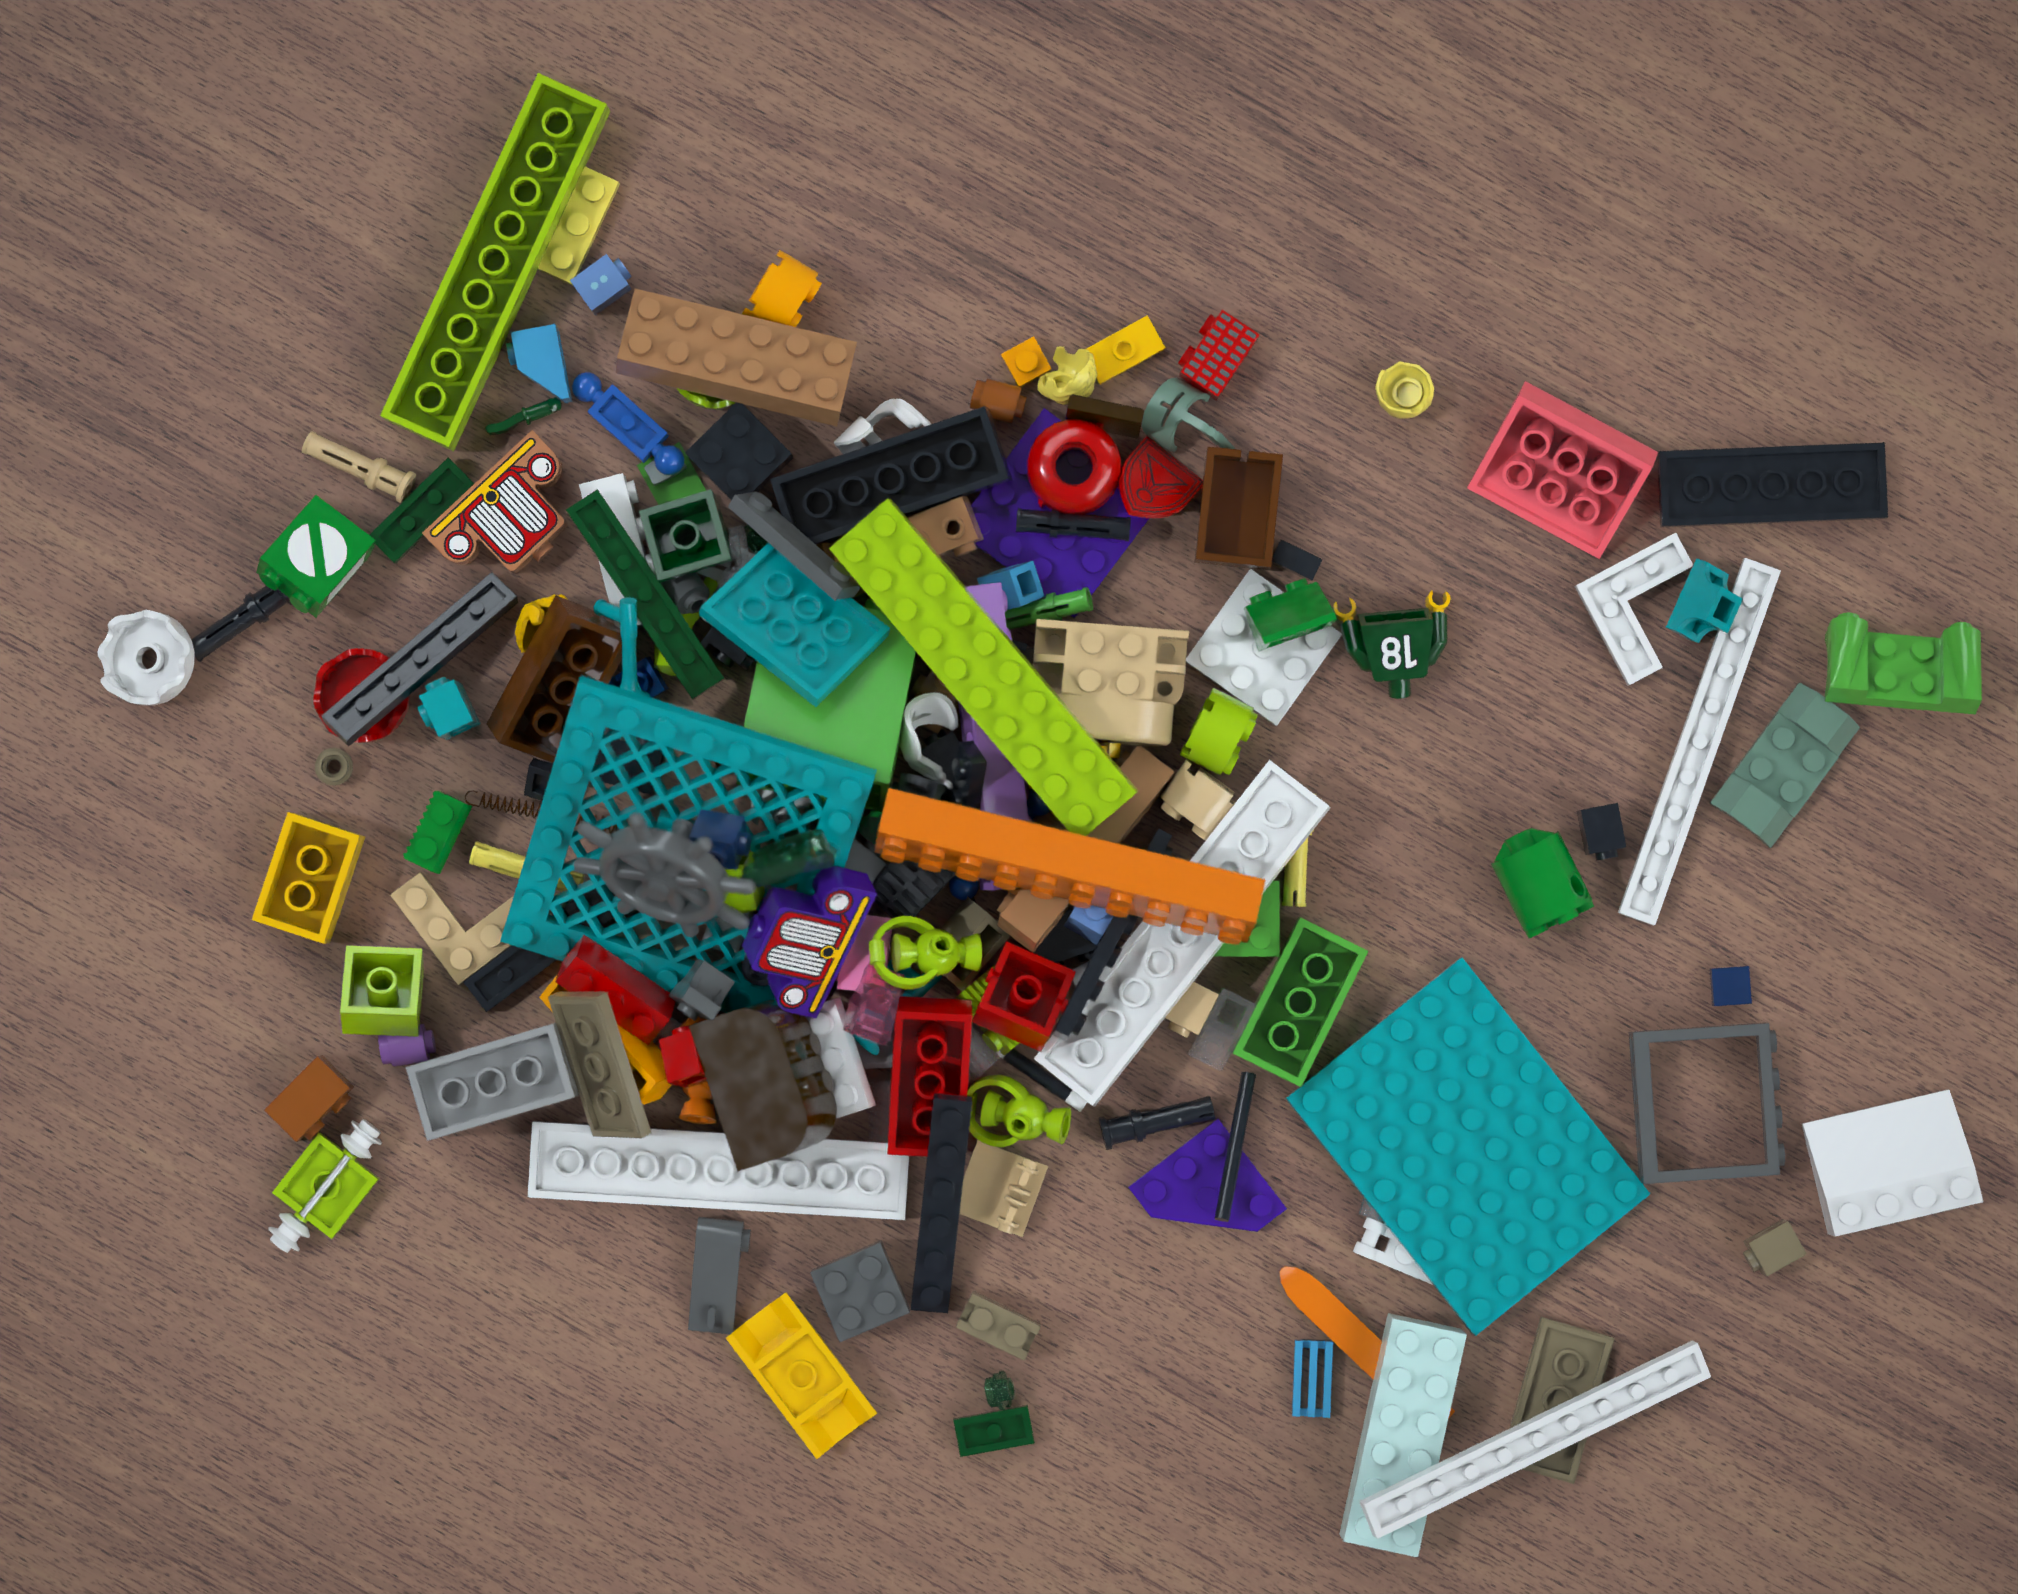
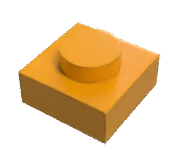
(1026, 362)

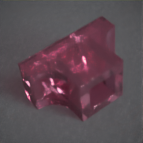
(873, 1007)

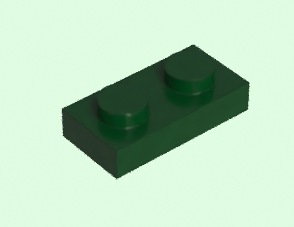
(993, 1430)

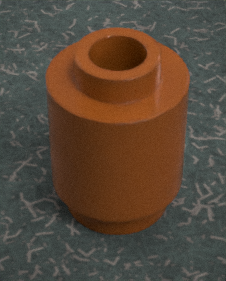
(1001, 399)

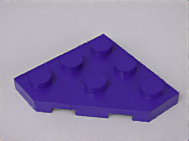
(1189, 1182)

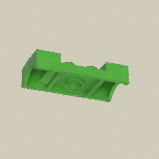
(1903, 669)

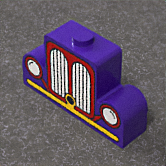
(808, 937)

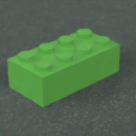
(1300, 1001)

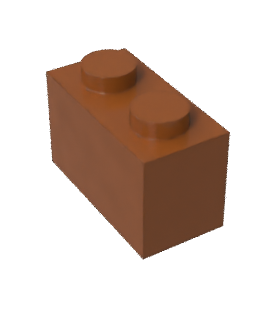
(310, 1099)

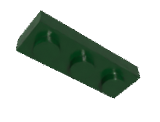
(420, 509)

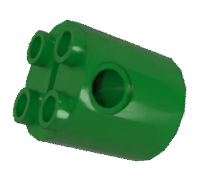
(1540, 880)

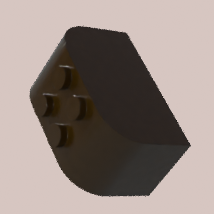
(766, 1081)

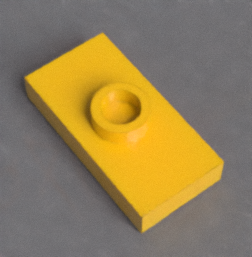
(1125, 349)

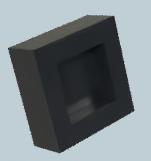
(537, 778)

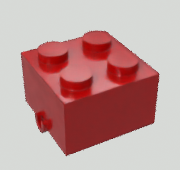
(1023, 996)

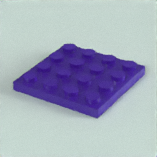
(1061, 562)

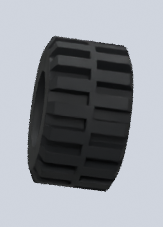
(907, 888)

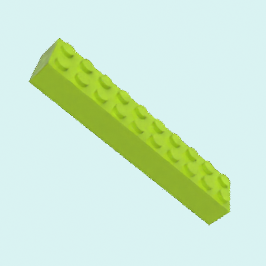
(495, 262)
(983, 669)

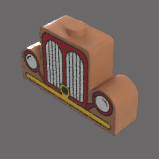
(504, 510)

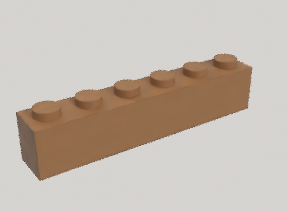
(1033, 918)

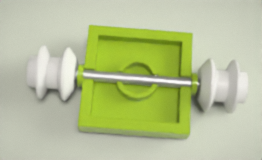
(325, 1185)

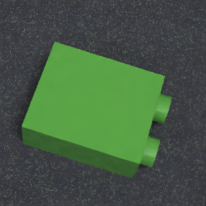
(854, 722)

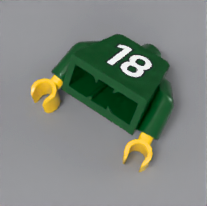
(1396, 643)

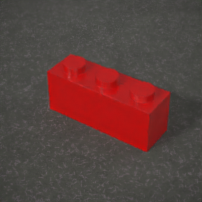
(635, 1000)

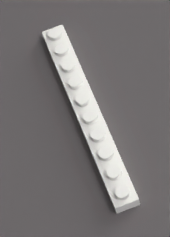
(1698, 745)
(1534, 1439)

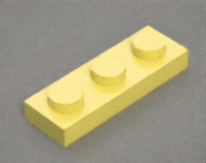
(578, 225)

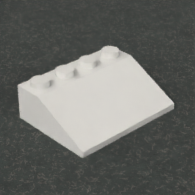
(1891, 1163)

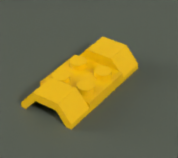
(801, 1375)

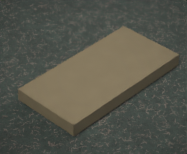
(599, 1064)
(1560, 1367)

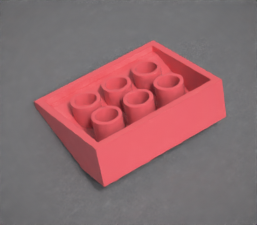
(1562, 470)

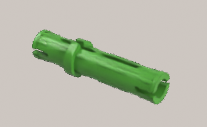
(1077, 602)

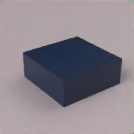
(1730, 986)

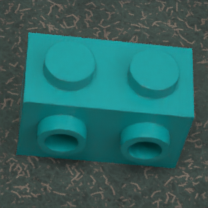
(447, 708)

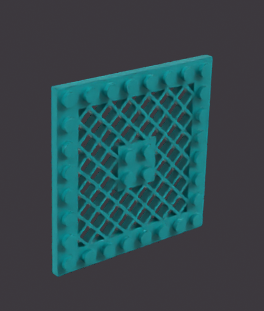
(703, 739)

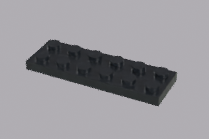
(1772, 484)

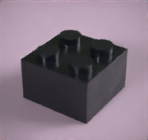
(739, 453)

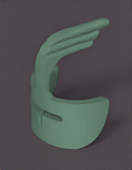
(1156, 413)

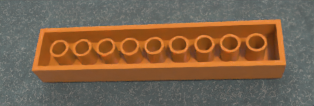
(1069, 867)

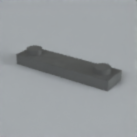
(826, 573)

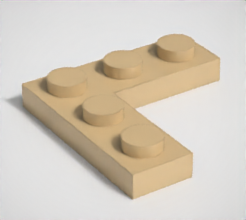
(457, 949)

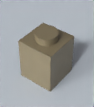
(1773, 1248)

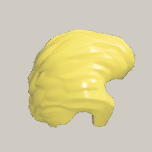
(1074, 376)

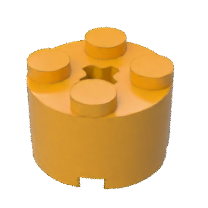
(783, 291)

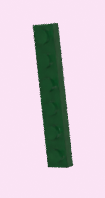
(654, 605)

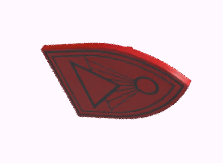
(1155, 482)

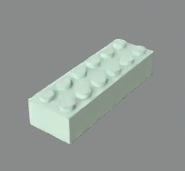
(1403, 1422)

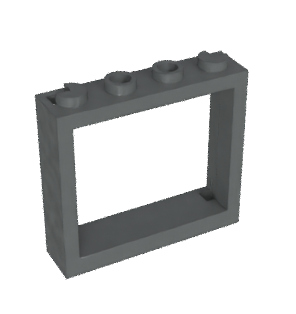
(1644, 1110)

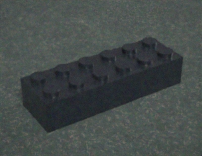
(910, 469)

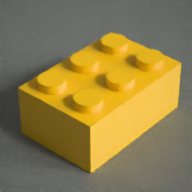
(308, 878)

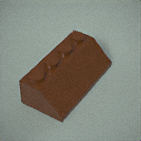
(543, 685)

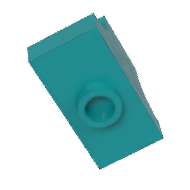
(1704, 603)

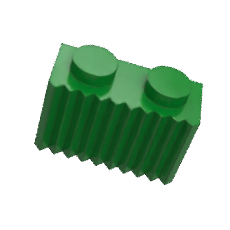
(437, 832)

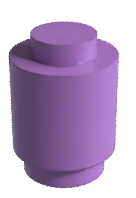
(407, 1049)

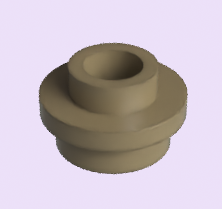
(324, 759)

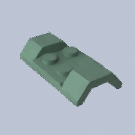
(1785, 764)

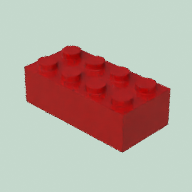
(927, 1059)

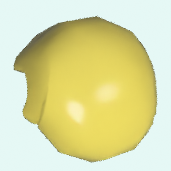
(1404, 390)

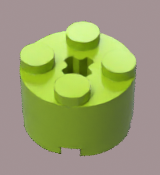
(1218, 731)

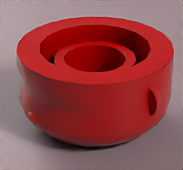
(1066, 436)

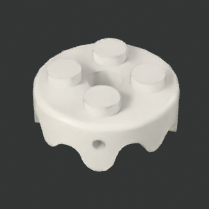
(123, 653)

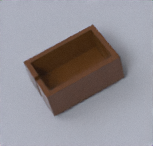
(1238, 508)

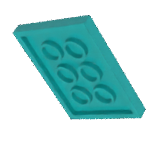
(793, 625)

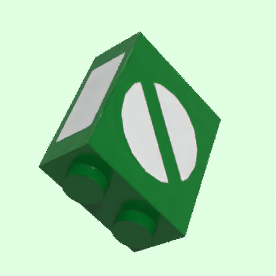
(315, 557)

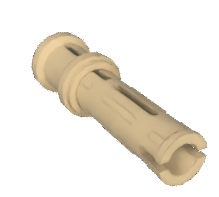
(374, 472)

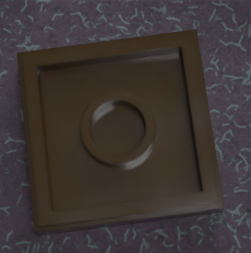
(1116, 417)

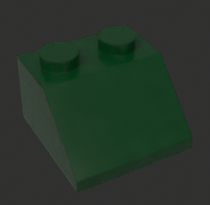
(686, 535)

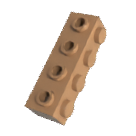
(946, 528)

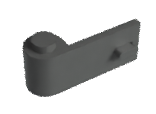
(716, 1274)

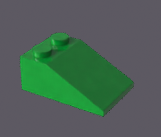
(1289, 614)

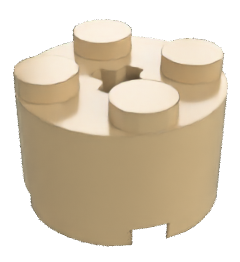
(1197, 798)

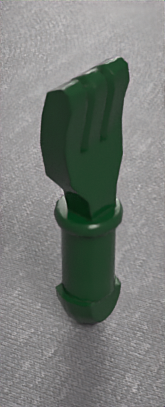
(529, 414)

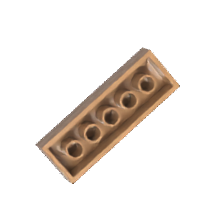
(735, 357)

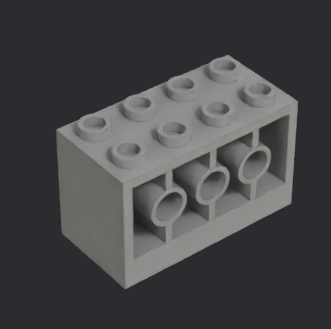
(492, 1081)

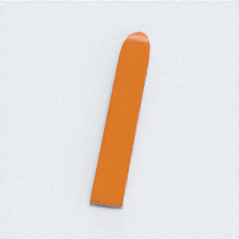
(1333, 1318)

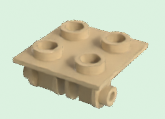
(1001, 1188)

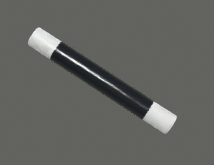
(1044, 1078)

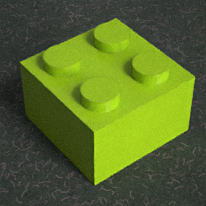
(382, 991)

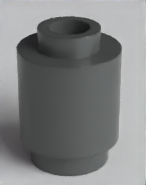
(687, 592)

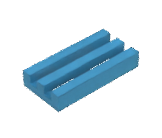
(1311, 1410)

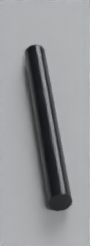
(1235, 1146)

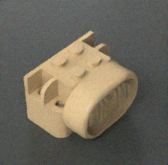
(1115, 677)

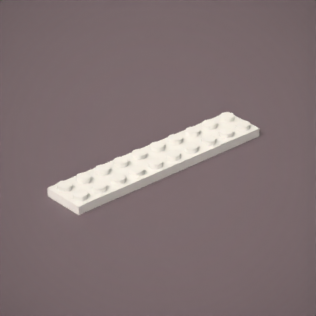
(1163, 961)
(700, 1172)

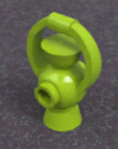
(934, 952)
(1022, 1116)

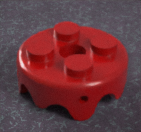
(341, 676)

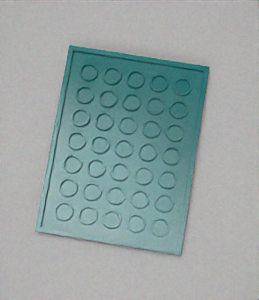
(1467, 1146)

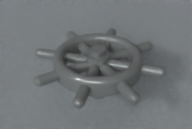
(664, 874)

